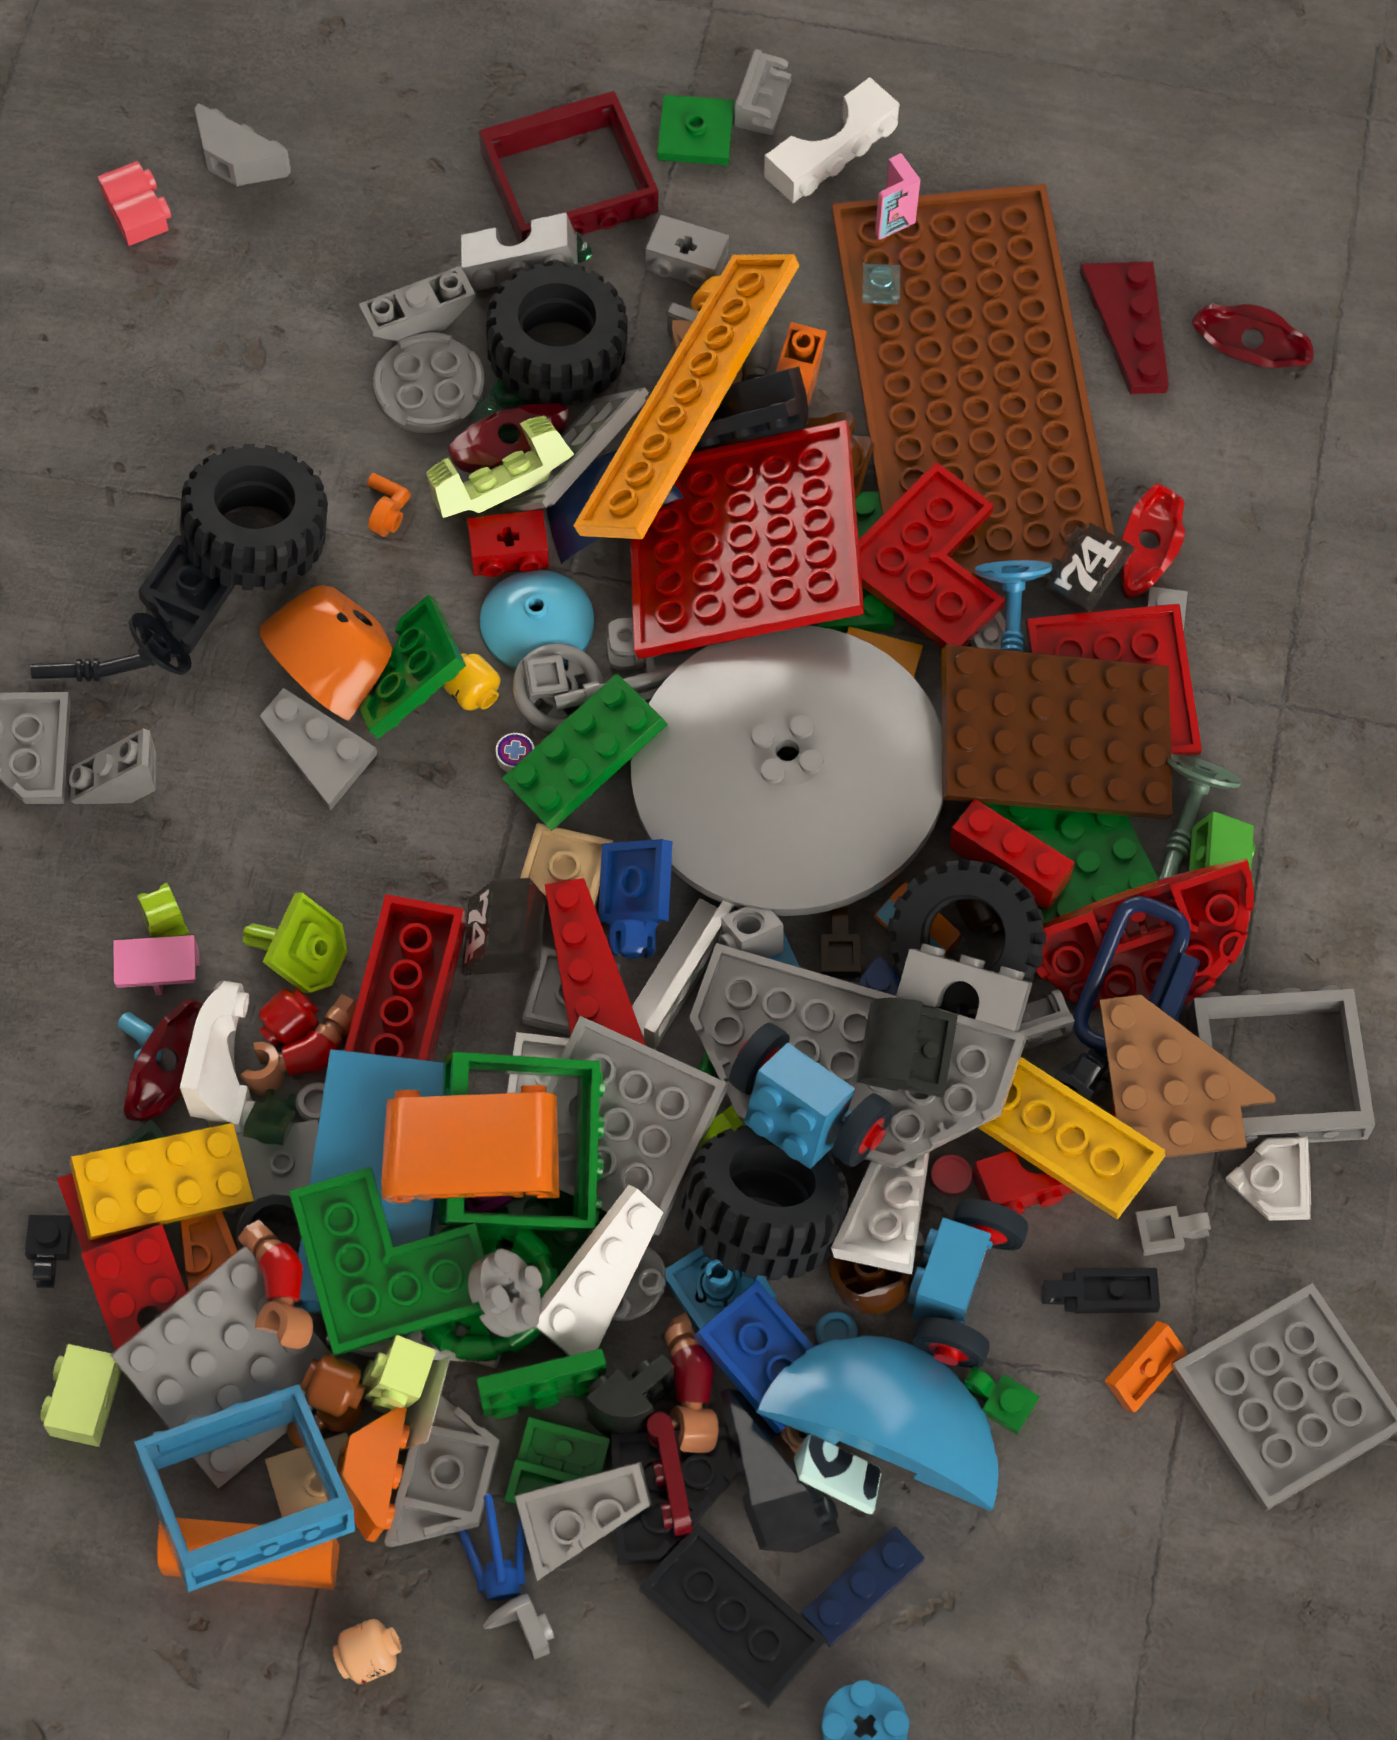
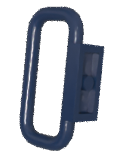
(1173, 979)

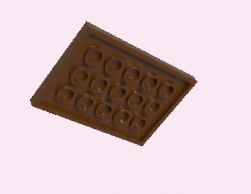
(1055, 732)

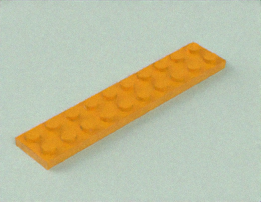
(686, 397)

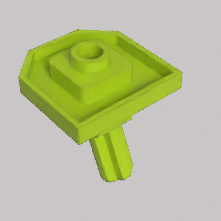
(304, 947)

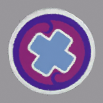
(512, 750)

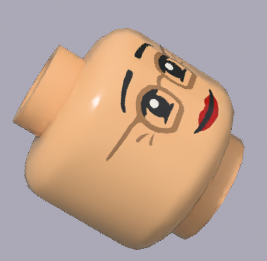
(367, 1651)

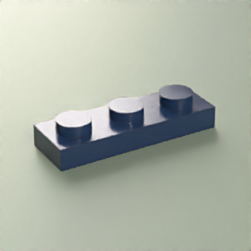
(863, 1586)

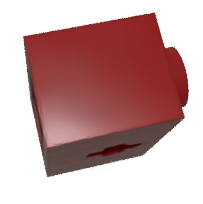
(519, 530)

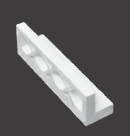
(679, 970)

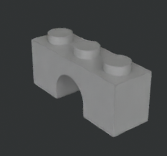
(490, 263)
(1000, 994)

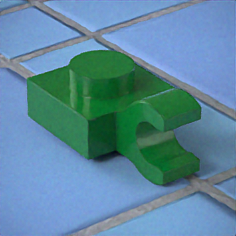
(1006, 1402)

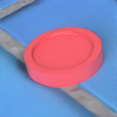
(951, 1175)

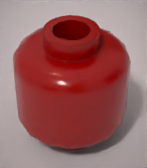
(288, 1017)

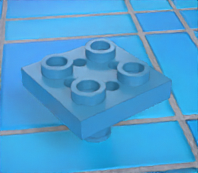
(718, 1284)

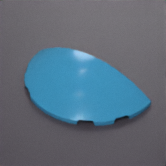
(893, 1406)

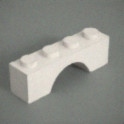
(801, 165)

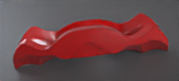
(1161, 515)

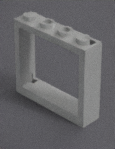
(1288, 1001)

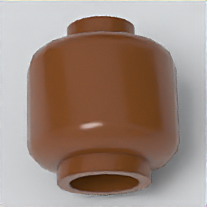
(332, 1385)

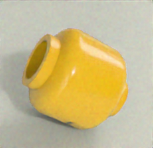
(475, 684)

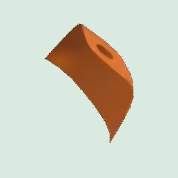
(327, 656)

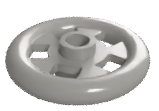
(578, 664)

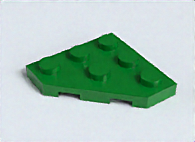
(418, 666)

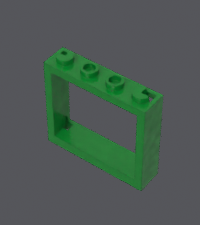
(588, 1131)

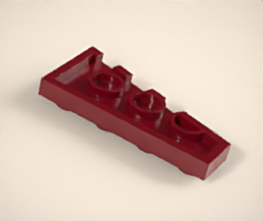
(1131, 320)

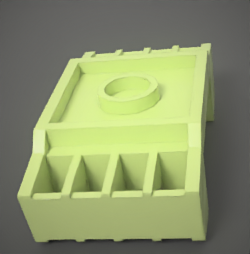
(505, 481)

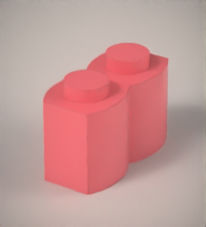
(133, 202)

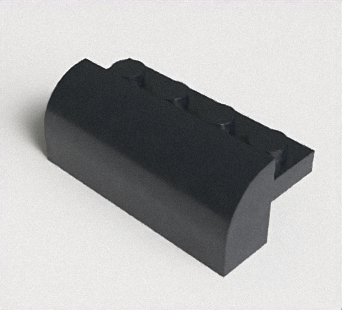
(758, 410)

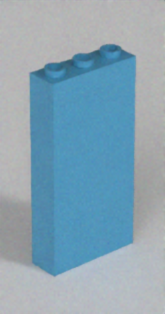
(353, 1136)

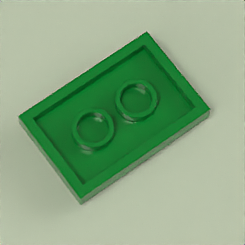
(540, 1384)

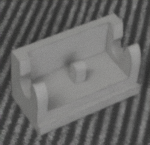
(762, 93)
(1046, 1021)

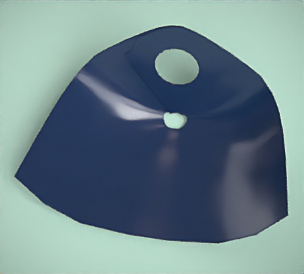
(569, 506)

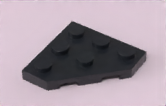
(705, 1479)

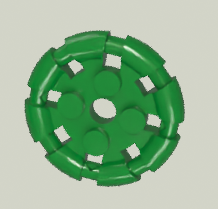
(478, 1343)

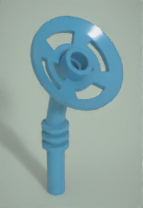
(1013, 580)

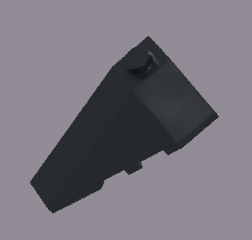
(779, 1506)

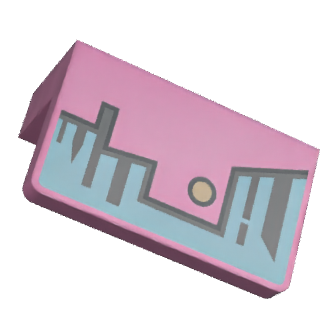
(899, 200)

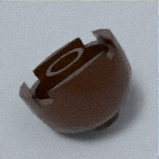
(869, 1287)

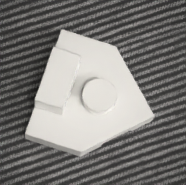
(1276, 1179)

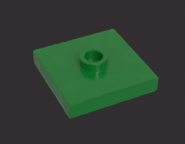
(695, 130)

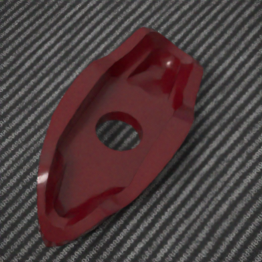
(1281, 346)
(481, 446)
(149, 1087)

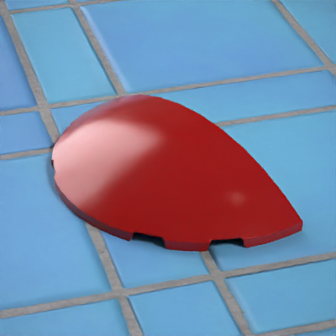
(1212, 899)

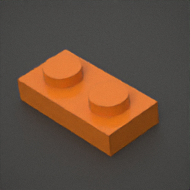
(1145, 1366)

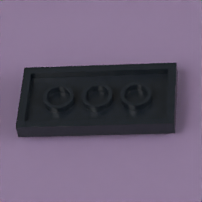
(733, 1615)

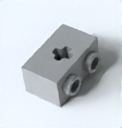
(686, 251)

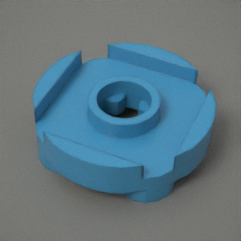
(864, 1701)

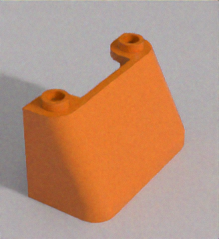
(470, 1146)

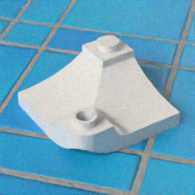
(209, 1071)

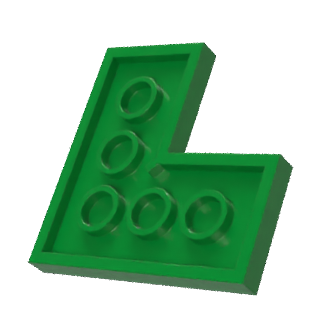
(364, 1281)

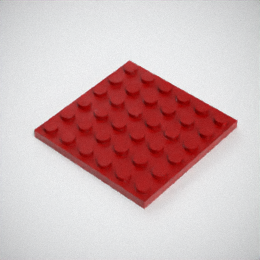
(751, 544)

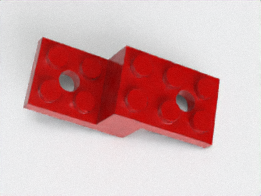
(126, 1270)

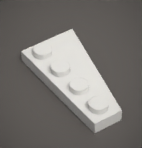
(884, 1217)

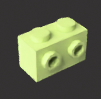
(397, 1374)

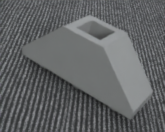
(237, 151)
(419, 307)
(116, 773)

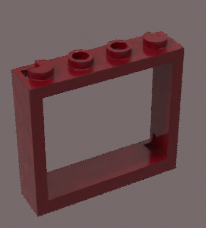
(559, 125)

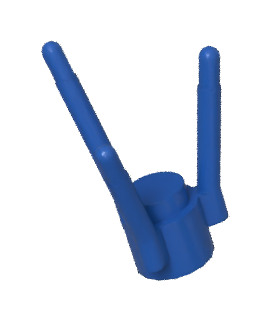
(500, 1579)

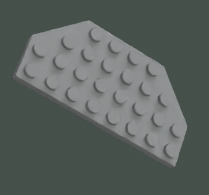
(829, 1025)

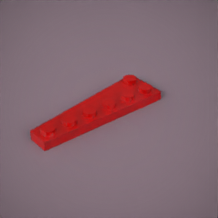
(586, 963)

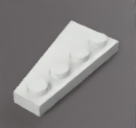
(594, 1281)

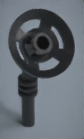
(153, 650)

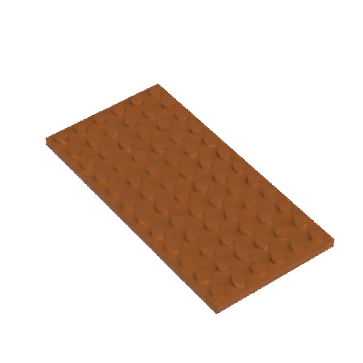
(976, 366)

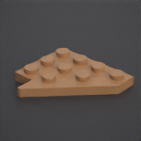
(1174, 1082)

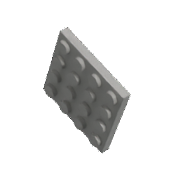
(651, 1112)
(210, 1356)
(1288, 1396)

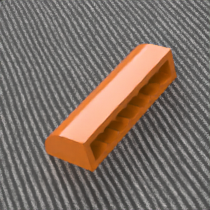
(308, 1568)

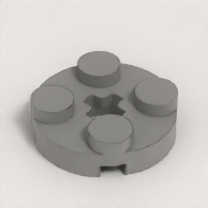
(515, 1306)

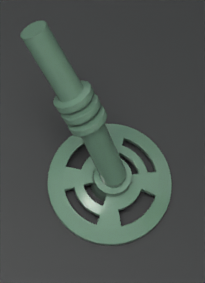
(1201, 777)

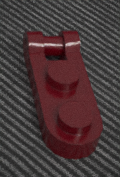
(669, 1474)

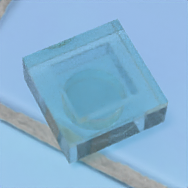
(881, 284)

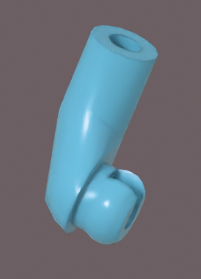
(137, 1030)

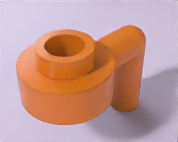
(386, 513)

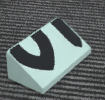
(838, 1473)

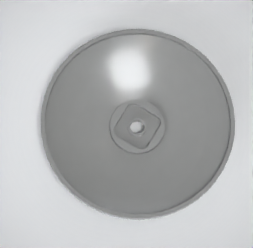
(804, 828)

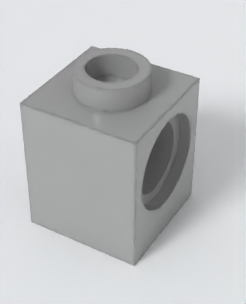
(753, 931)

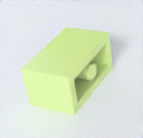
(81, 1396)

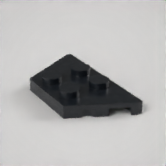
(182, 596)

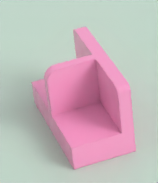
(155, 962)

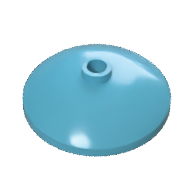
(515, 630)

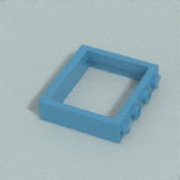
(263, 1542)

